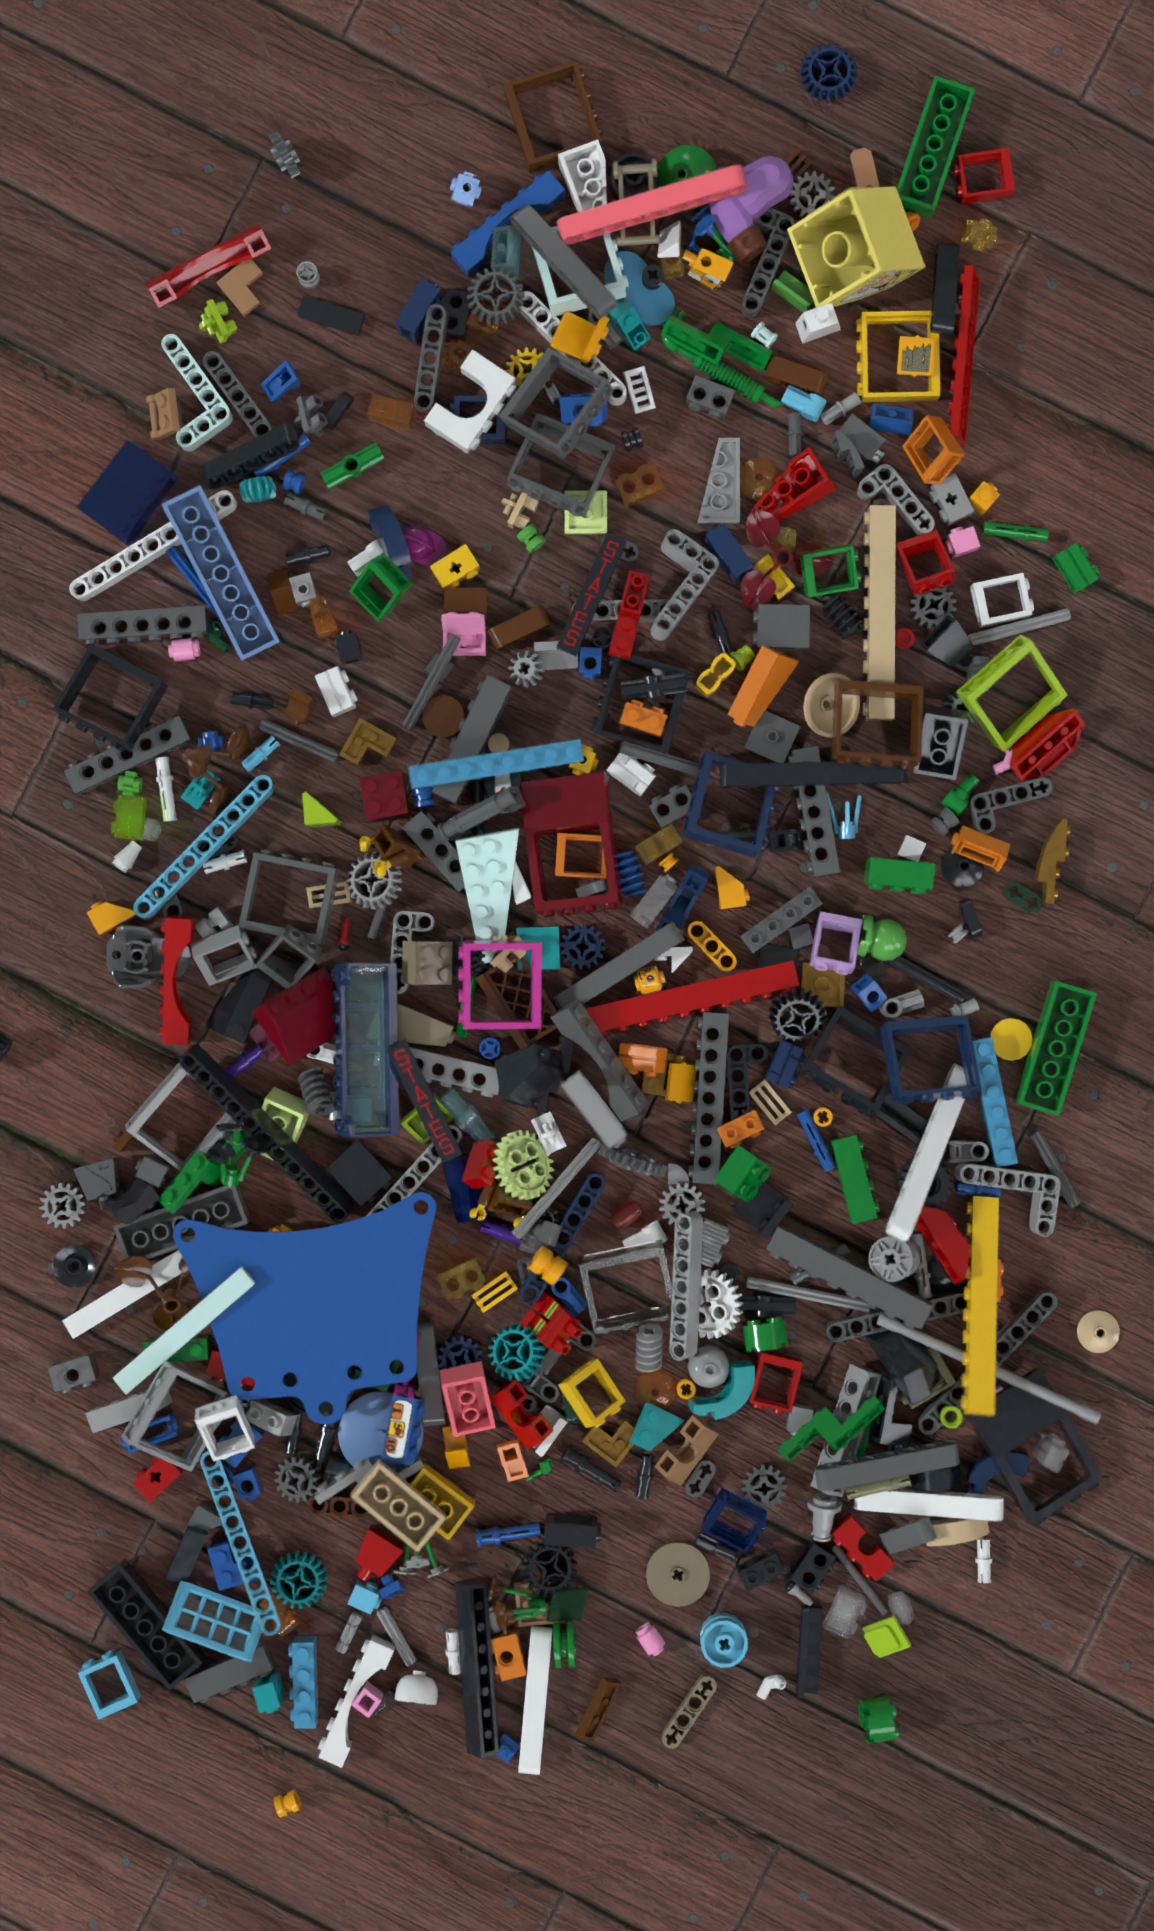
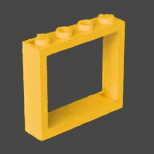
(895, 317)

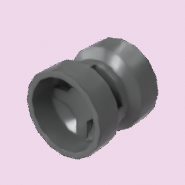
(944, 821)

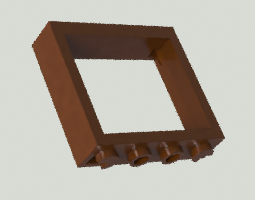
(541, 79)
(882, 690)

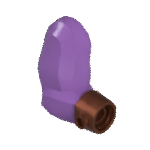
(768, 183)

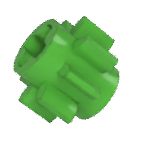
(130, 783)

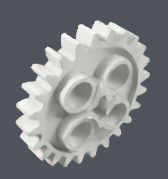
(726, 1299)

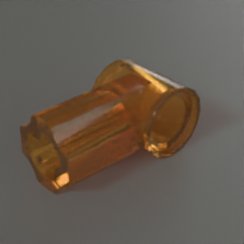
(287, 1617)

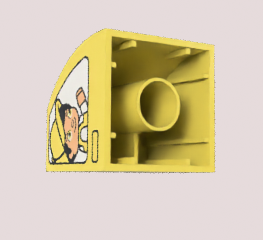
(856, 246)

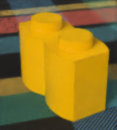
(719, 671)

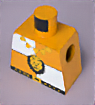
(707, 267)

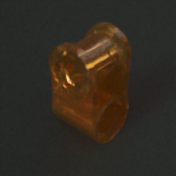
(322, 618)

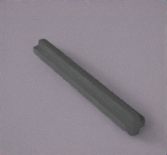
(431, 681)

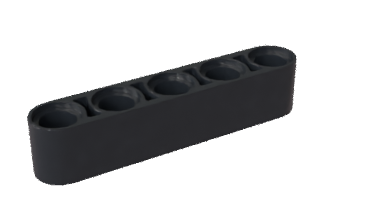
(944, 288)
(250, 456)

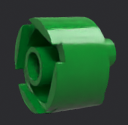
(765, 1335)
(877, 1719)

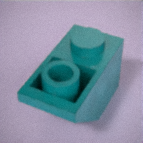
(629, 324)

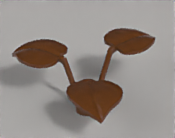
(198, 760)
(134, 1272)

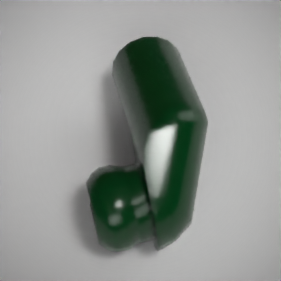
(215, 636)

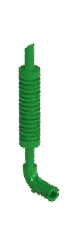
(723, 373)

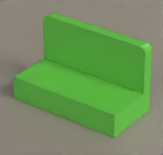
(793, 291)

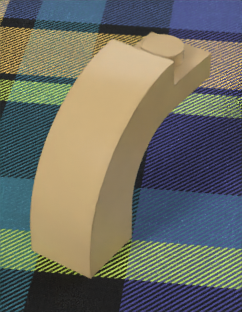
(957, 1531)

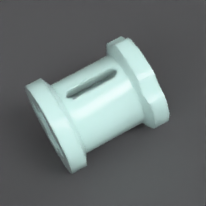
(764, 335)

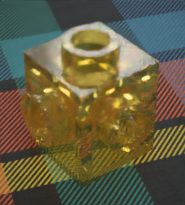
(980, 234)

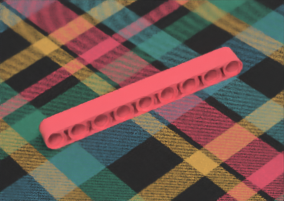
(652, 204)

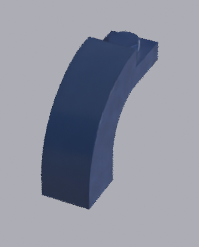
(391, 537)
(684, 897)
(984, 1469)

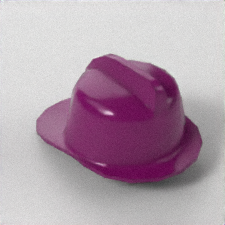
(424, 546)

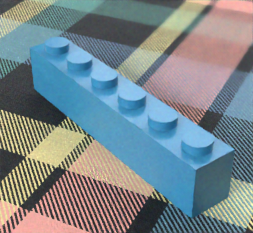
(994, 1105)

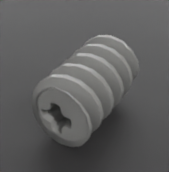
(649, 1348)

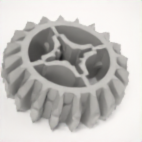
(375, 888)

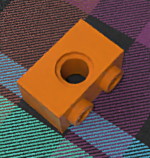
(512, 1667)

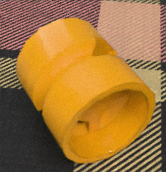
(549, 1266)

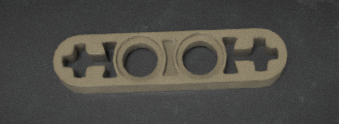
(687, 1709)

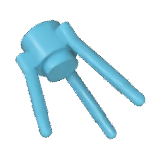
(848, 828)

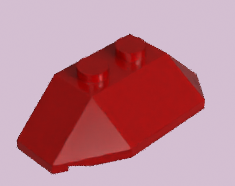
(1046, 745)
(945, 1241)

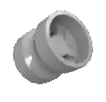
(308, 270)

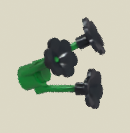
(223, 1152)

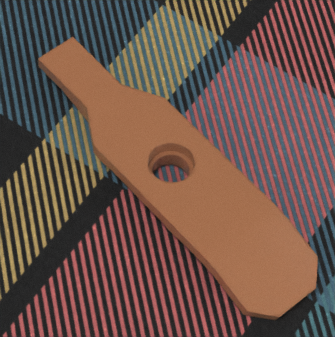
(864, 168)

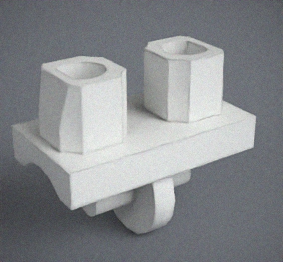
(548, 1133)

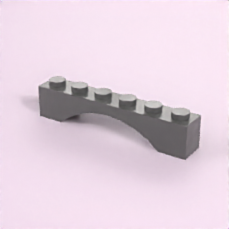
(578, 1026)

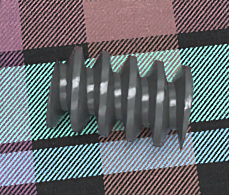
(315, 1092)

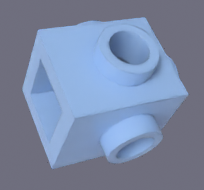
(459, 194)

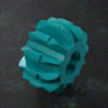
(257, 489)

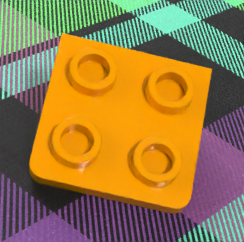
(579, 337)

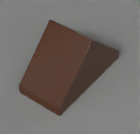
(282, 592)

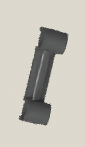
(461, 824)
(541, 1380)

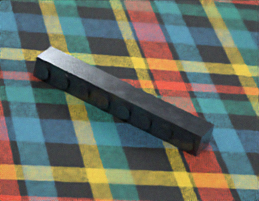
(476, 1667)

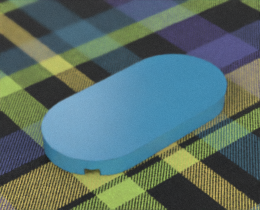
(651, 305)

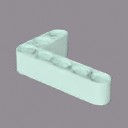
(201, 391)

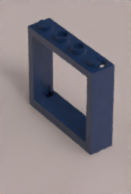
(690, 827)
(957, 1023)

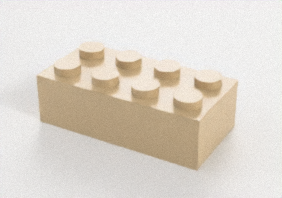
(398, 1505)

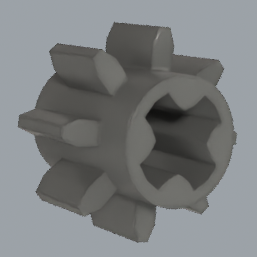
(552, 1215)

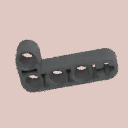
(1010, 799)

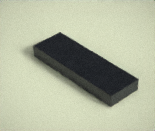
(331, 315)
(186, 1554)

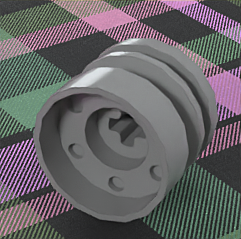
(906, 1257)

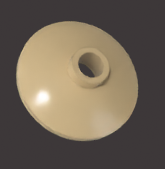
(1090, 1324)

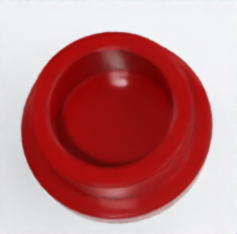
(904, 638)

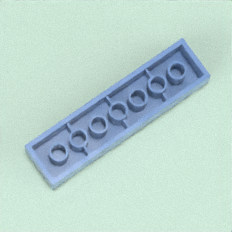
(221, 572)

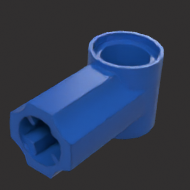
(570, 1296)

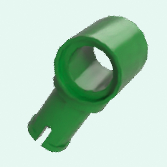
(958, 798)

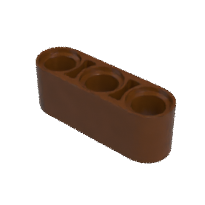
(799, 376)
(519, 627)
(331, 1509)

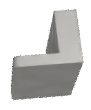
(554, 658)

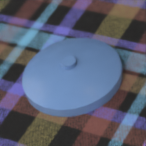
(365, 1427)

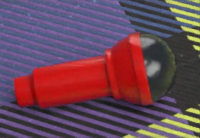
(343, 941)

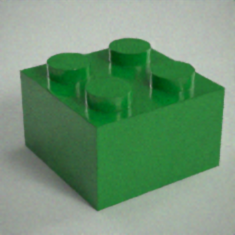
(743, 1174)

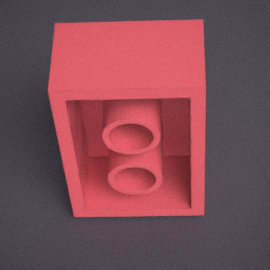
(467, 1399)

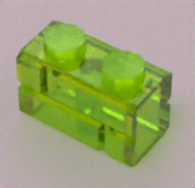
(129, 818)

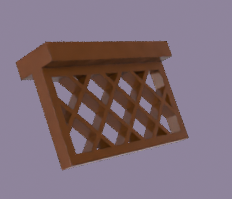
(504, 1010)

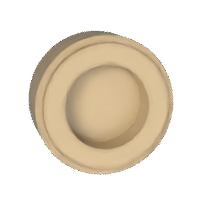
(498, 743)

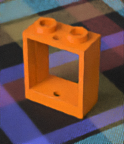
(948, 458)
(560, 856)

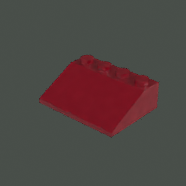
(300, 1016)

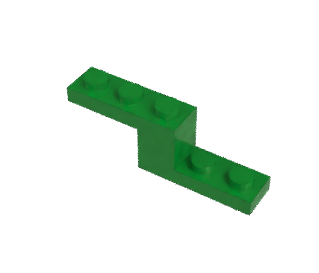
(716, 343)
(198, 1169)
(831, 1429)

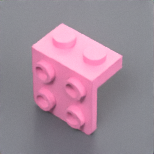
(469, 628)

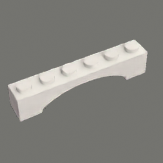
(337, 1744)

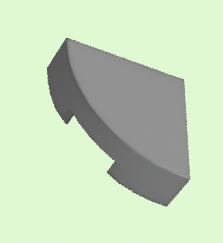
(675, 1174)

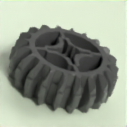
(487, 296)

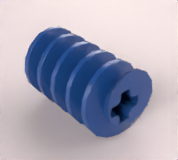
(630, 874)

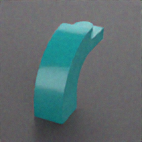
(732, 1397)

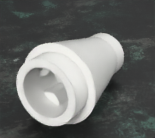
(125, 858)

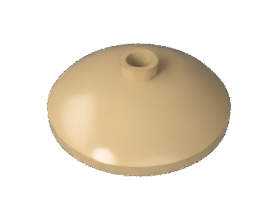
(821, 718)

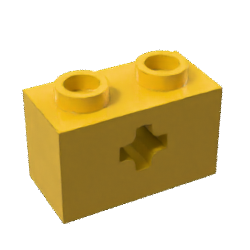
(461, 558)

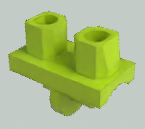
(214, 323)

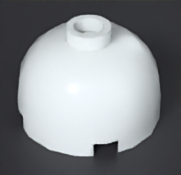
(417, 1689)

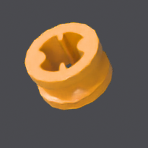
(668, 862)
(829, 1115)
(692, 1388)

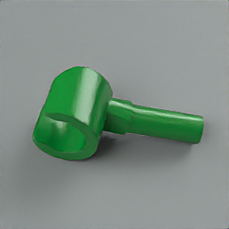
(545, 1466)

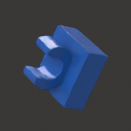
(391, 1587)
(507, 1747)

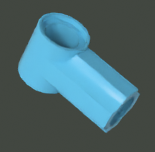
(808, 405)

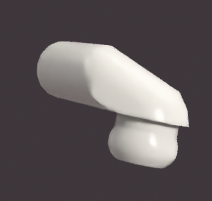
(771, 1682)

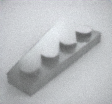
(722, 492)

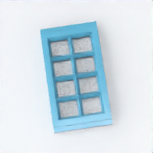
(213, 1621)

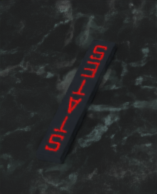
(591, 594)
(424, 1101)

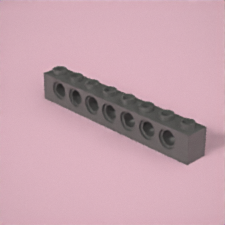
(721, 1022)

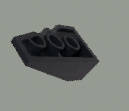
(234, 1013)

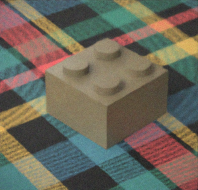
(427, 962)

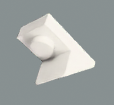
(677, 954)

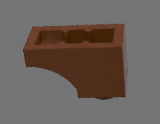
(299, 707)

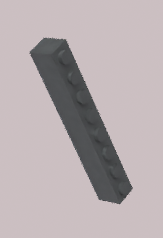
(849, 1276)

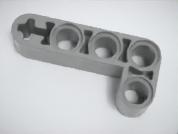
(908, 497)
(407, 931)
(119, 1411)

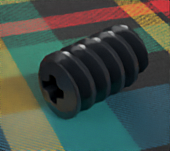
(842, 616)

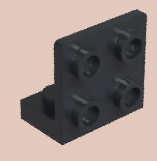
(764, 1210)

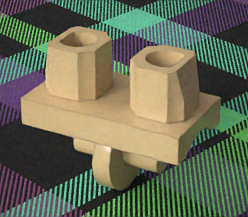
(516, 518)
(501, 960)

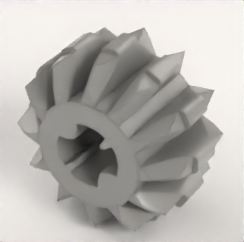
(519, 667)

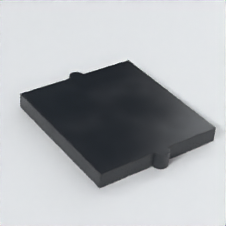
(774, 955)

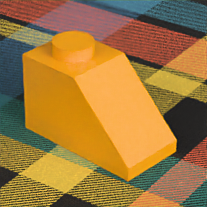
(730, 890)
(109, 916)

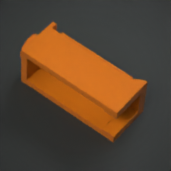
(980, 847)

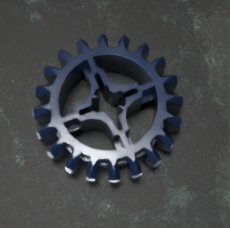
(817, 61)

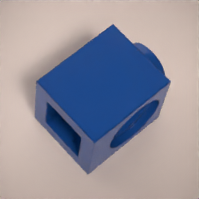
(590, 653)
(864, 987)
(247, 1474)

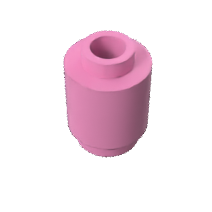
(184, 649)
(650, 1639)

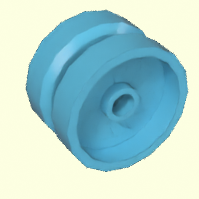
(726, 1652)

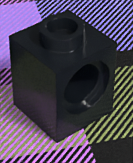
(348, 647)

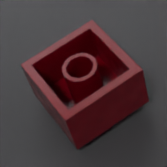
(384, 796)

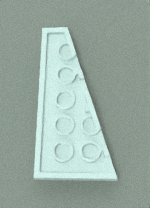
(488, 875)

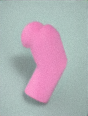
(1004, 765)

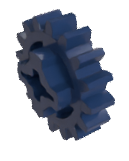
(592, 947)
(452, 1353)

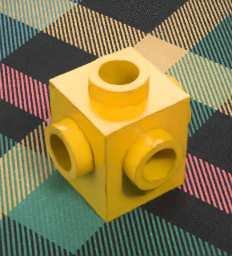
(590, 765)

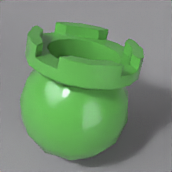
(882, 938)

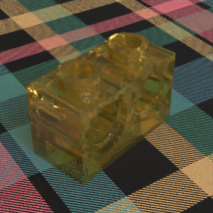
(658, 844)
(459, 1273)

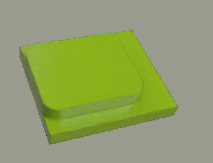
(886, 1637)

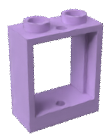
(842, 924)

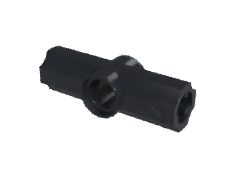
(653, 686)
(767, 1305)

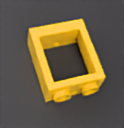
(578, 1403)

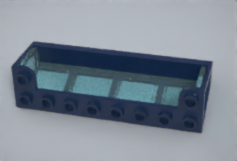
(363, 1031)

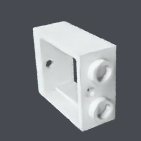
(981, 607)
(218, 1411)

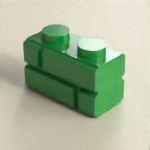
(1076, 567)

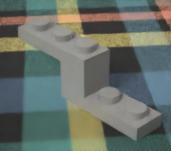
(356, 1474)

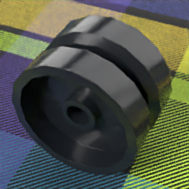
(633, 183)

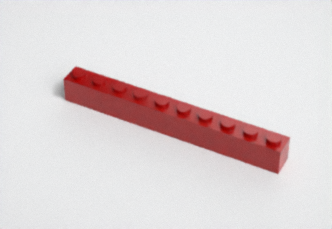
(694, 996)

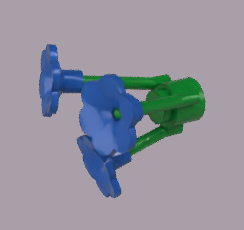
(707, 226)

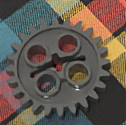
(632, 1160)

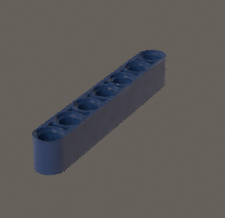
(570, 1229)

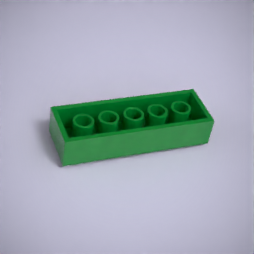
(934, 145)
(1055, 1048)

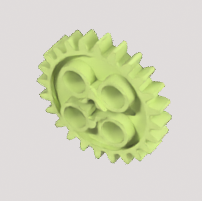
(530, 1179)

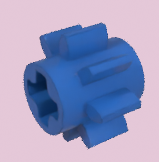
(213, 739)

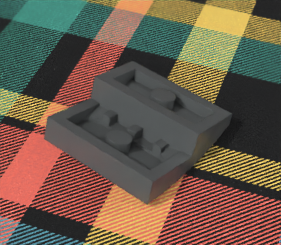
(846, 450)

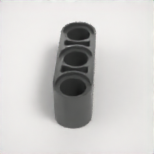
(908, 1535)

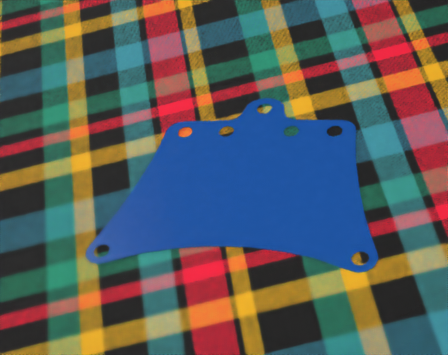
(317, 1303)

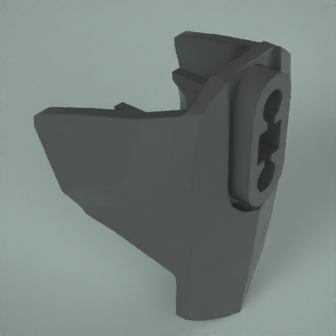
(135, 972)

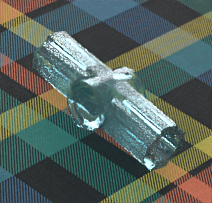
(466, 1116)

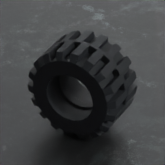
(942, 1187)

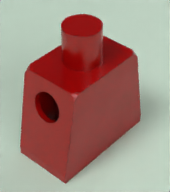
(377, 1553)

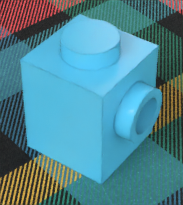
(365, 1596)

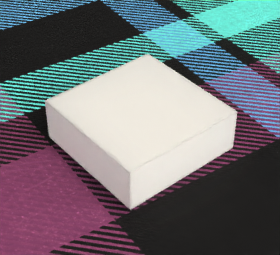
(911, 849)

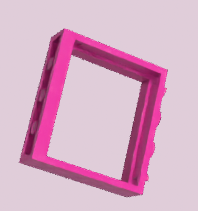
(536, 972)

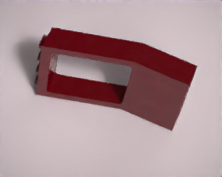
(569, 806)

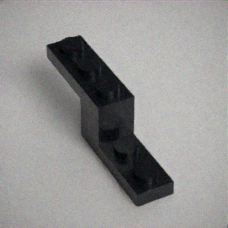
(883, 1427)

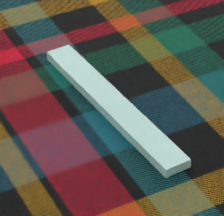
(184, 1330)

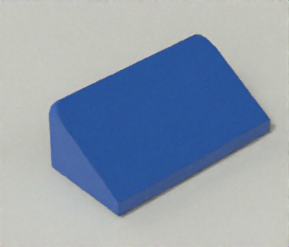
(891, 419)

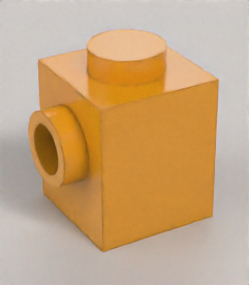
(983, 497)

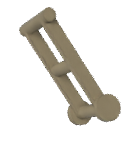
(651, 169)

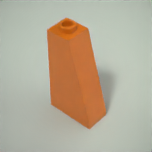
(761, 685)

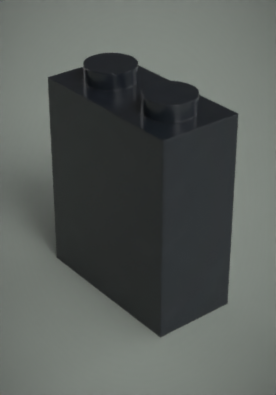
(361, 1173)

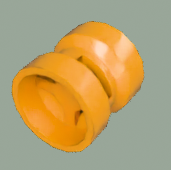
(287, 1803)

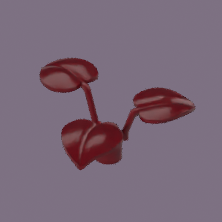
(761, 529)

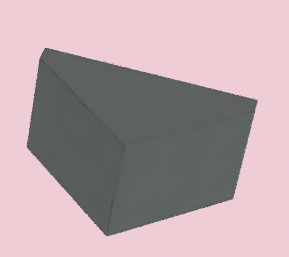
(205, 1517)

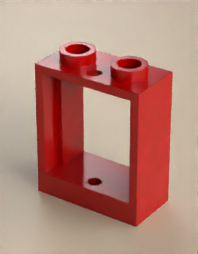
(1001, 156)
(920, 545)
(780, 1360)

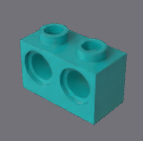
(269, 1692)

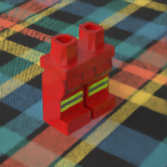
(558, 1329)

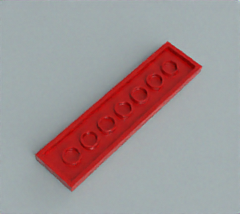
(965, 352)

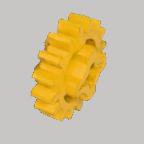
(521, 364)

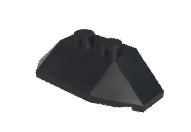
(906, 1362)

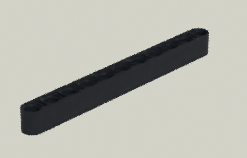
(275, 1140)

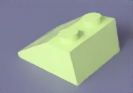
(287, 1112)

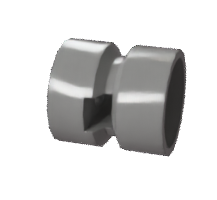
(217, 922)

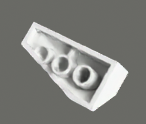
(585, 175)

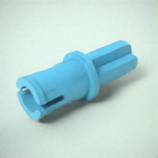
(260, 754)

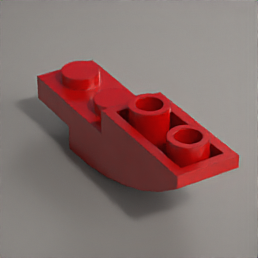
(629, 614)

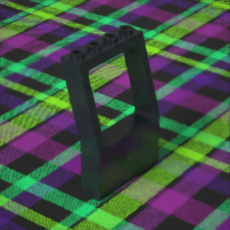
(1017, 1419)

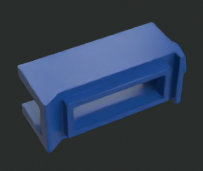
(172, 1425)

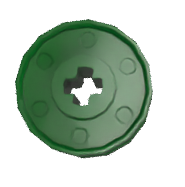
(564, 1644)

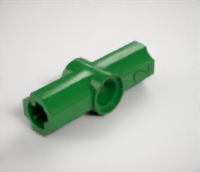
(339, 473)

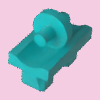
(199, 790)

